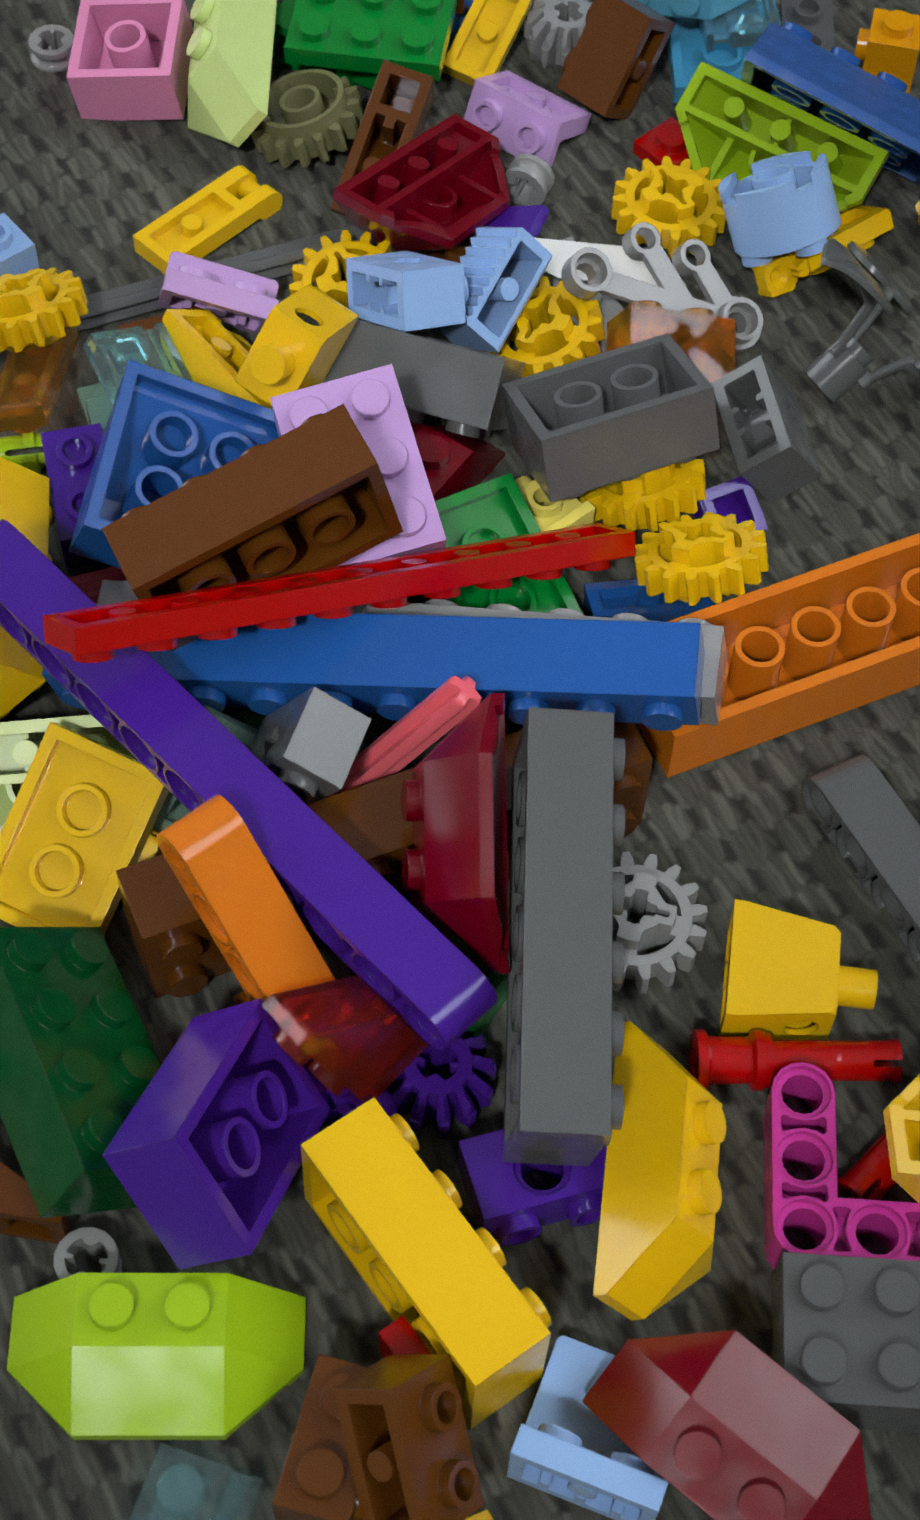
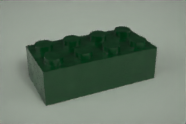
(68, 1064)

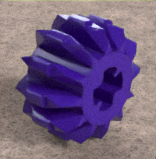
(441, 1098)

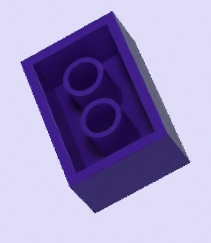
(217, 1136)

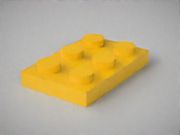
(71, 829)

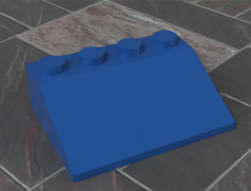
(839, 92)
(158, 440)

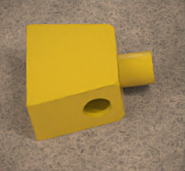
(293, 352)
(787, 975)

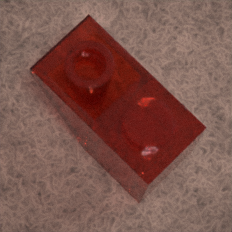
(348, 1034)

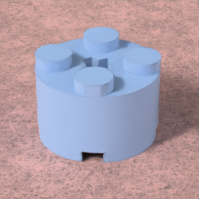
(780, 207)

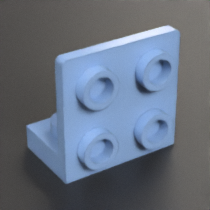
(573, 1452)

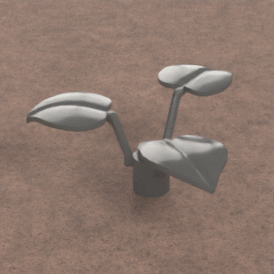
(846, 359)

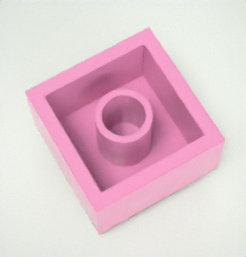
(130, 60)

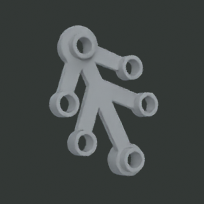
(671, 289)

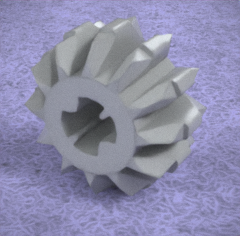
(554, 29)

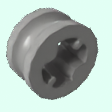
(48, 37)
(537, 172)
(95, 1242)

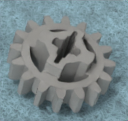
(667, 925)

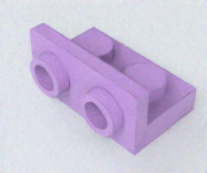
(524, 115)
(231, 294)

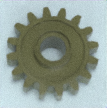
(308, 117)

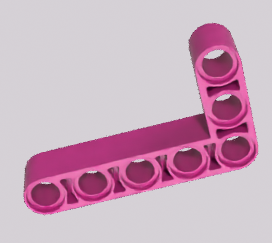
(815, 1202)

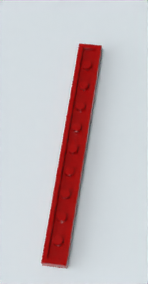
(331, 591)

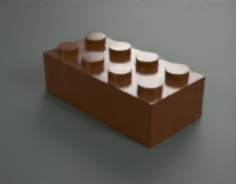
(265, 515)

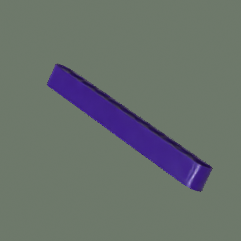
(198, 758)

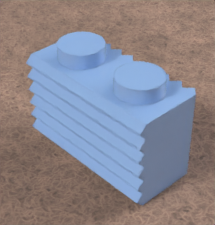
(501, 276)

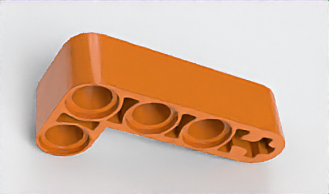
(241, 902)

